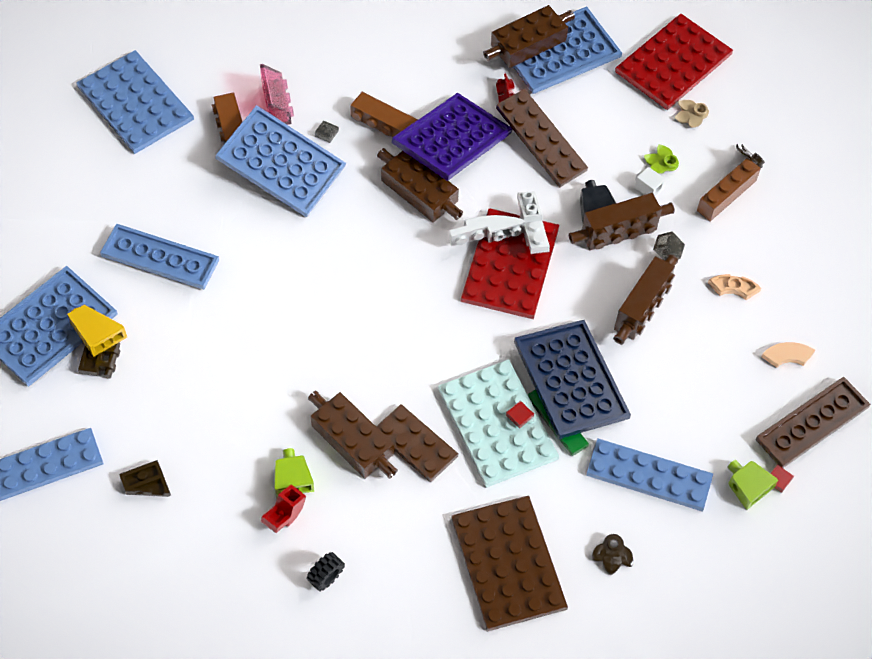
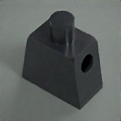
(594, 197)

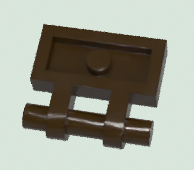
(92, 365)

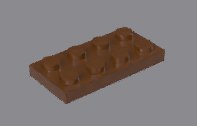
(417, 443)

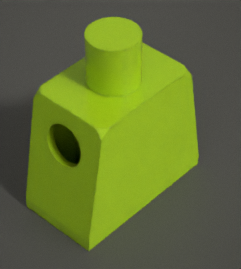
(293, 471)
(750, 482)

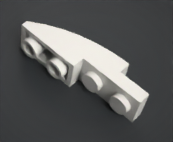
(492, 227)
(533, 229)

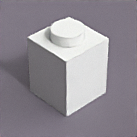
(649, 181)

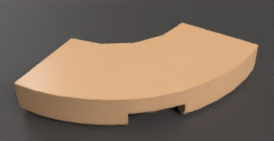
(734, 285)
(788, 352)

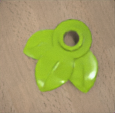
(660, 160)

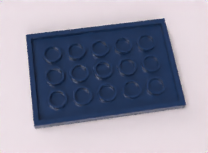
(572, 379)

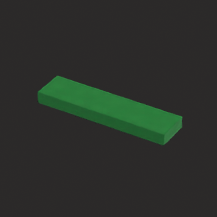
(573, 443)

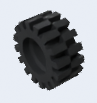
(325, 571)

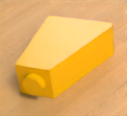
(96, 329)

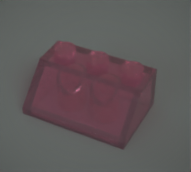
(275, 94)

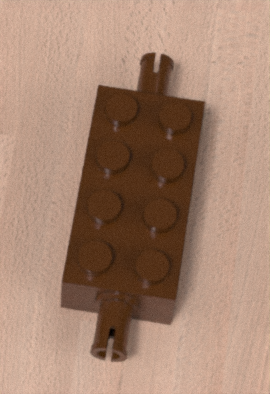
(529, 36)
(419, 185)
(621, 221)
(644, 298)
(352, 435)

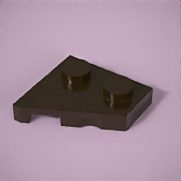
(145, 481)

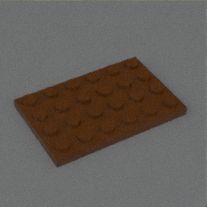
(508, 563)

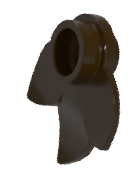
(756, 158)
(613, 557)

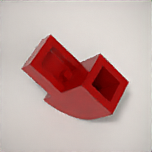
(286, 510)

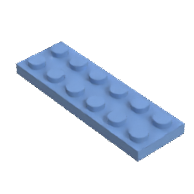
(160, 256)
(48, 463)
(650, 474)

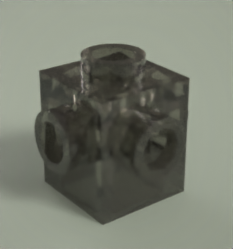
(668, 244)

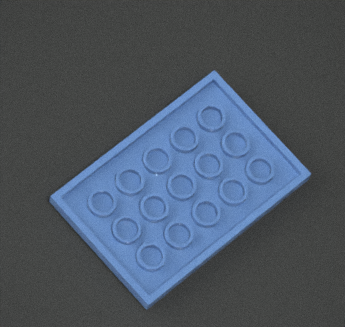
(584, 50)
(135, 101)
(281, 161)
(38, 330)

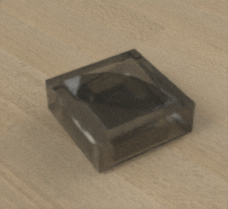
(326, 131)

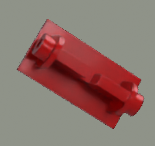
(505, 87)

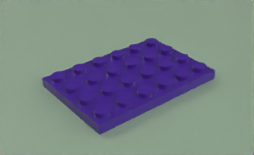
(452, 136)

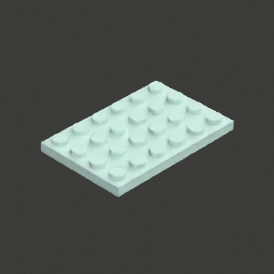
(493, 441)

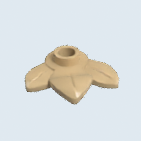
(692, 113)

